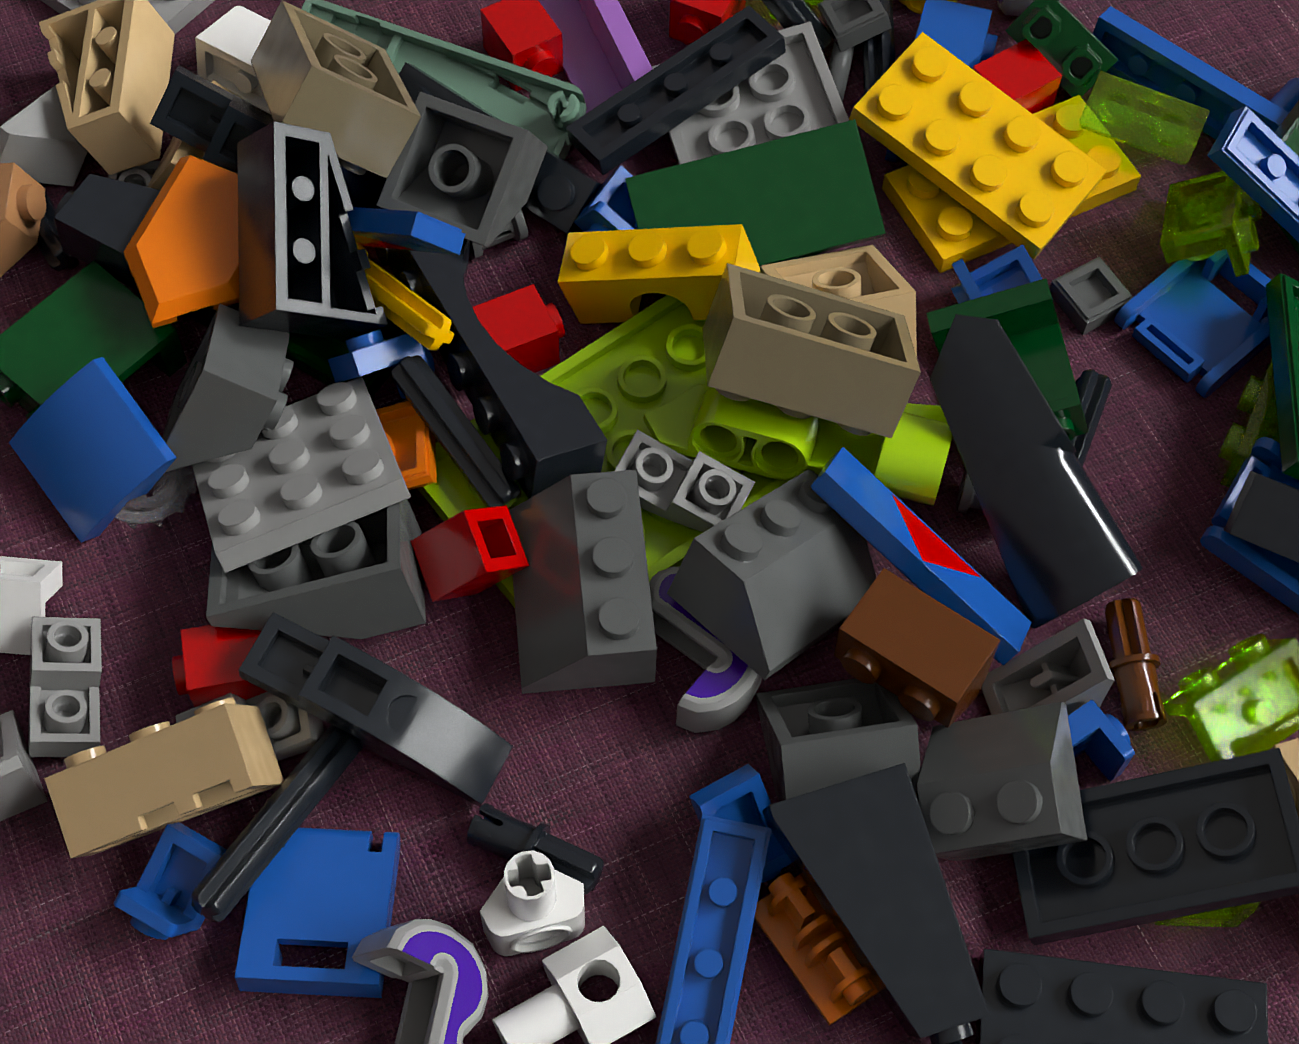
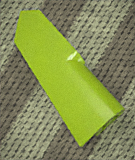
(781, 447)

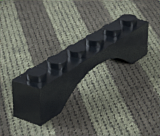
(534, 423)

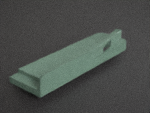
(472, 74)

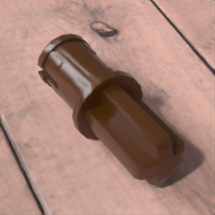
(1134, 666)

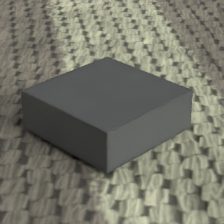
(853, 20)
(1090, 295)

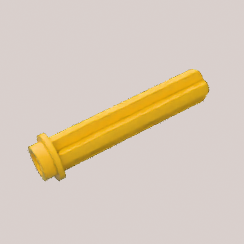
(408, 309)

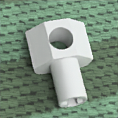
(533, 907)
(564, 1009)

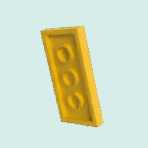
(977, 144)
(953, 232)

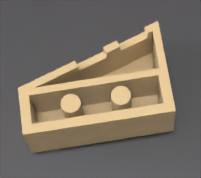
(112, 77)
(163, 777)

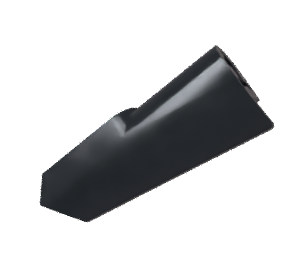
(1025, 474)

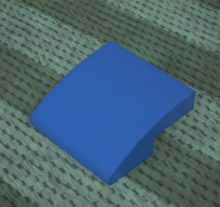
(92, 449)

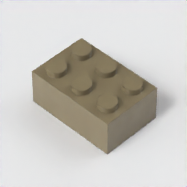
(337, 85)
(809, 352)

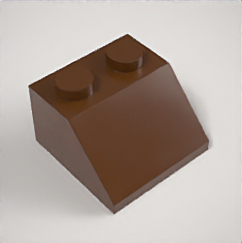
(915, 649)

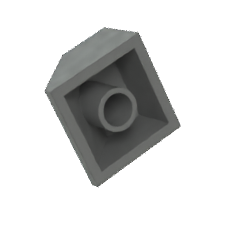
(464, 169)
(228, 391)
(835, 735)
(1001, 784)

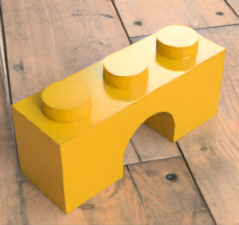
(612, 269)

